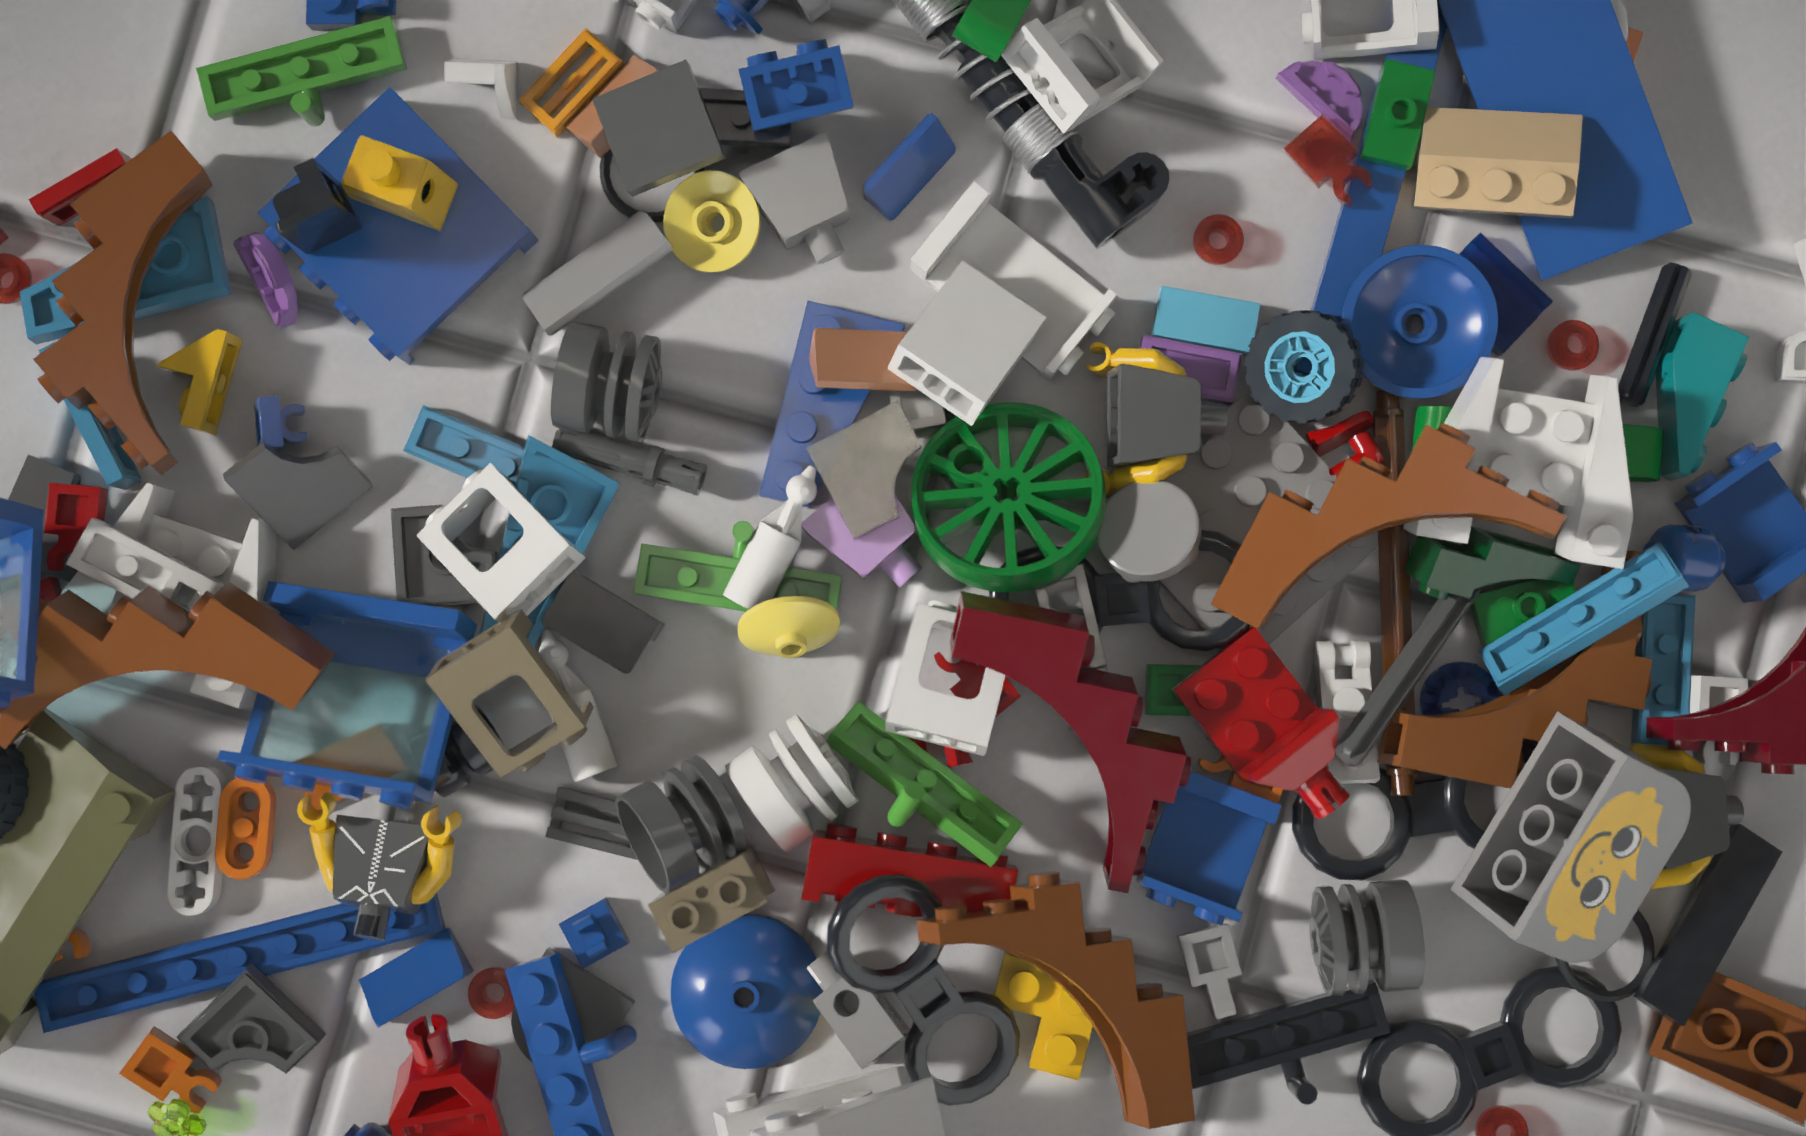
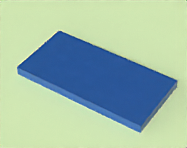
(1577, 63)

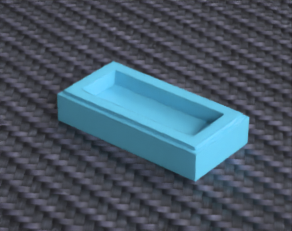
(1205, 319)

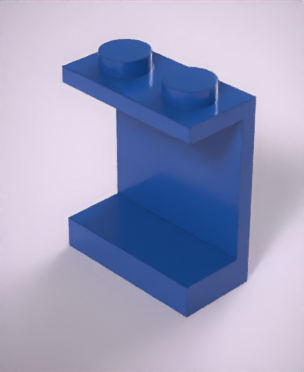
(1752, 519)
(1206, 847)

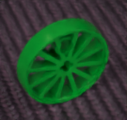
(985, 490)

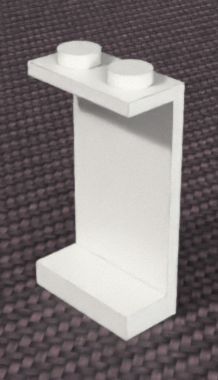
(1023, 267)

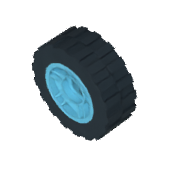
(1283, 345)

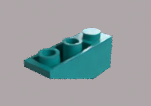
(1691, 387)

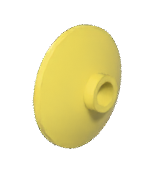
(690, 216)
(788, 626)

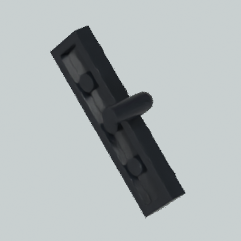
(1284, 1037)

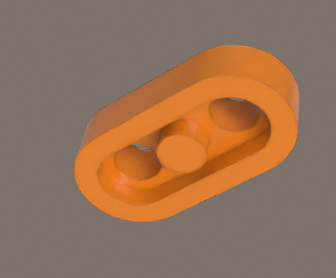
(240, 825)

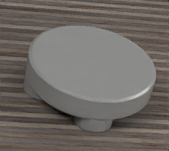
(1150, 531)

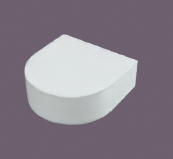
(1792, 359)

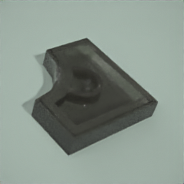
(863, 467)

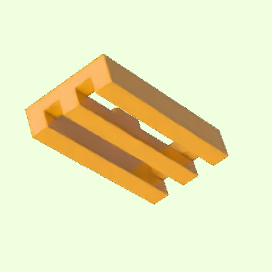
(557, 69)

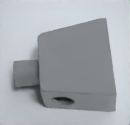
(802, 196)

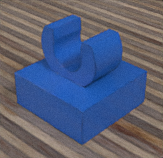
(271, 422)
(594, 933)

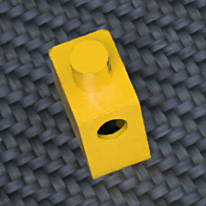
(395, 182)

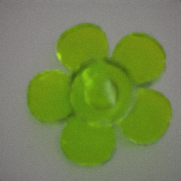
(174, 1119)

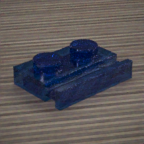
(1516, 296)

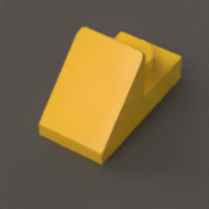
(211, 366)

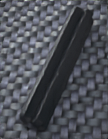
(1653, 334)

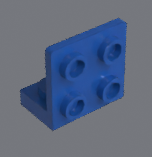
(795, 86)

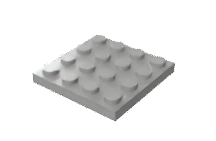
(1228, 489)

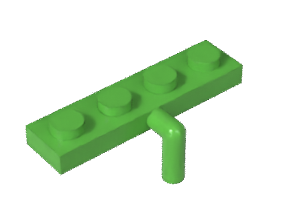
(302, 71)
(704, 577)
(923, 785)

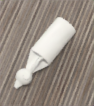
(772, 545)
(593, 751)

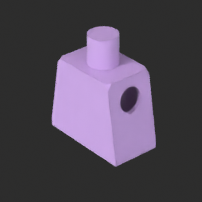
(863, 556)

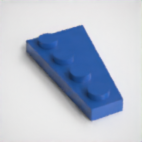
(810, 411)

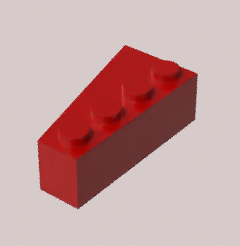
(842, 861)

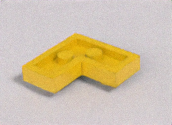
(1062, 1026)

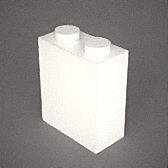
(966, 342)

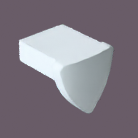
(495, 72)

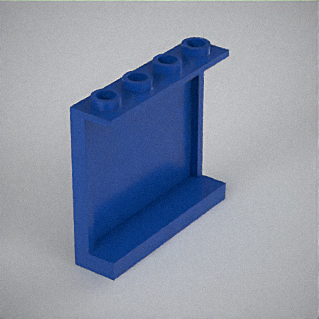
(397, 271)

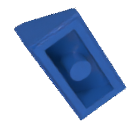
(909, 167)
(414, 977)

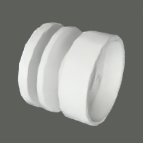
(791, 783)

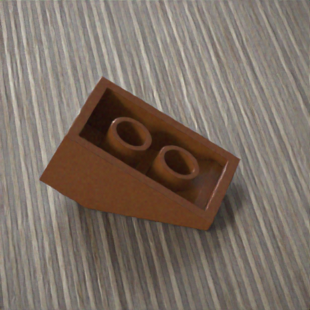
(1743, 1046)

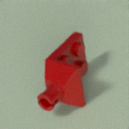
(1265, 722)
(446, 1085)

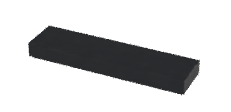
(1707, 925)

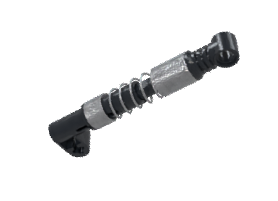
(1038, 140)

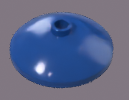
(1454, 311)
(754, 955)

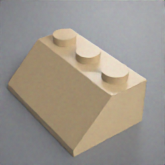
(1499, 162)

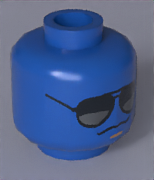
(1694, 552)

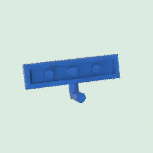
(559, 1047)

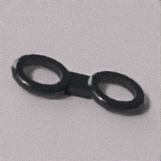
(1126, 602)
(1432, 809)
(922, 989)
(1487, 1055)

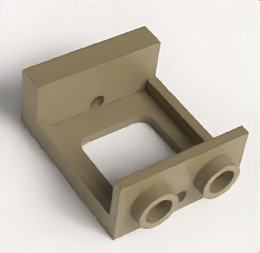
(485, 663)
(712, 899)

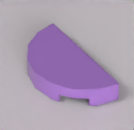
(1326, 91)
(269, 277)

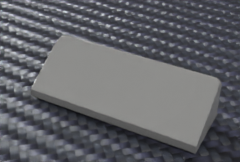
(596, 272)

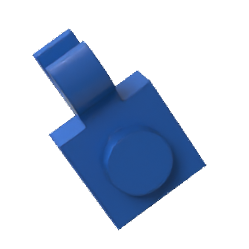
(344, 13)

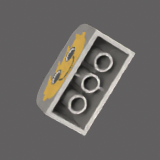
(1575, 844)

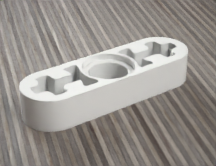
(179, 853)

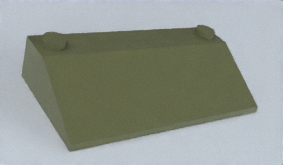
(65, 843)

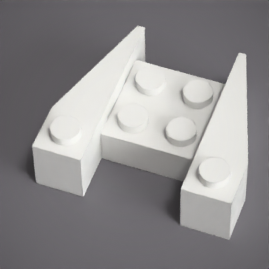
(1553, 448)
(243, 564)
(848, 1106)

